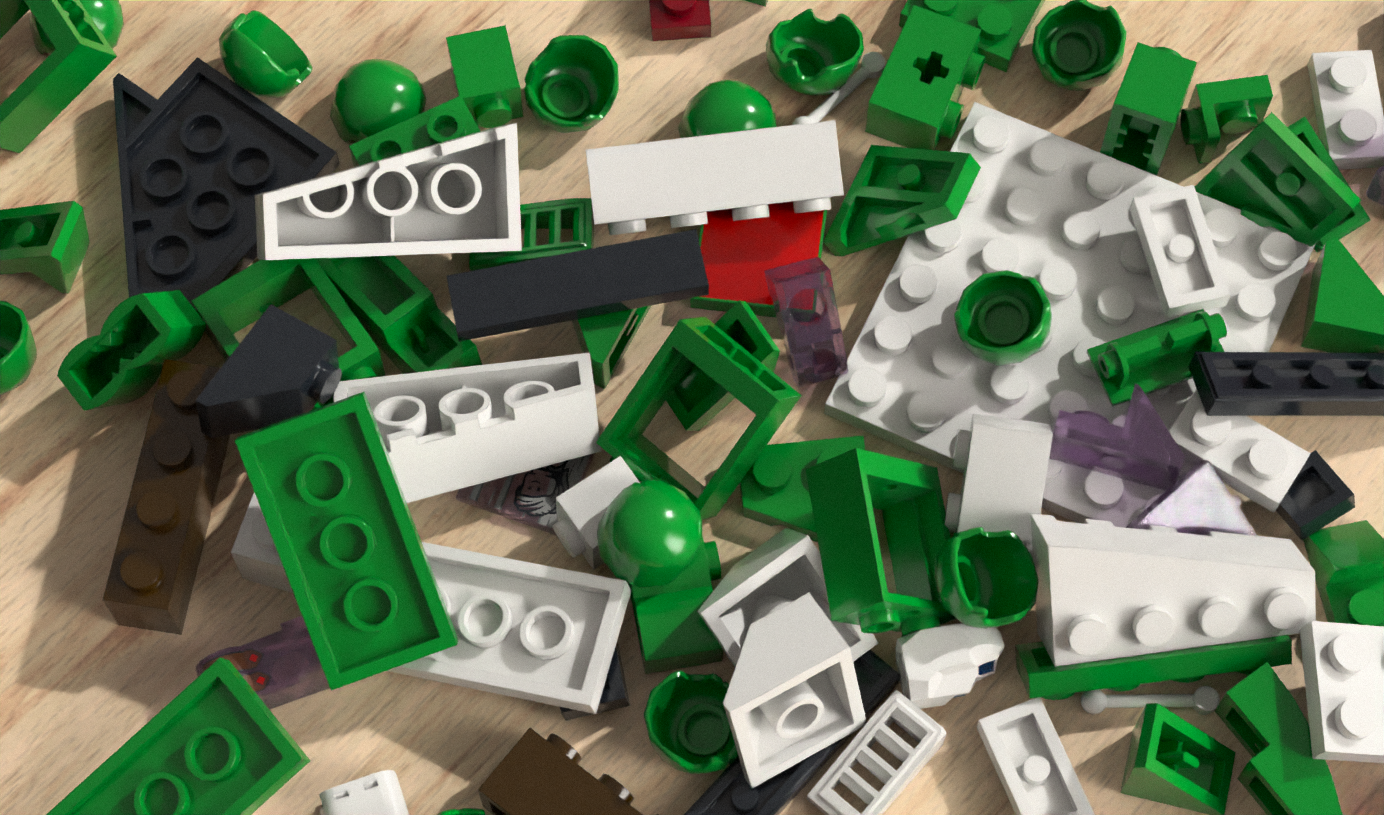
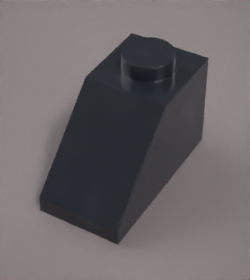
(270, 376)

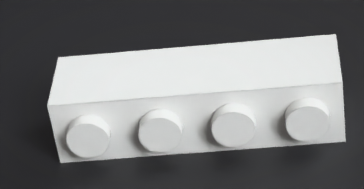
(715, 173)

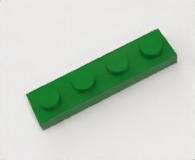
(1127, 673)

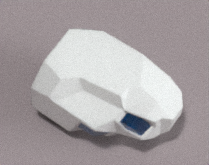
(945, 662)

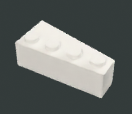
(413, 203)
(481, 420)
(1162, 590)

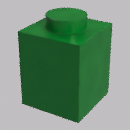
(486, 75)

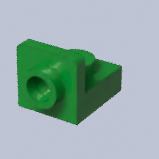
(1223, 106)

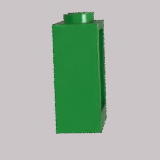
(61, 77)
(275, 282)
(732, 368)
(914, 521)

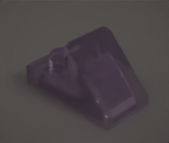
(1135, 451)

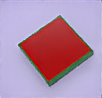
(742, 250)

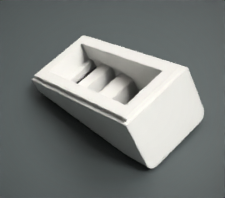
(911, 720)

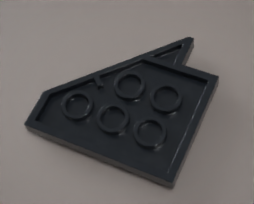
(194, 177)

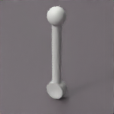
(871, 67)
(1202, 701)

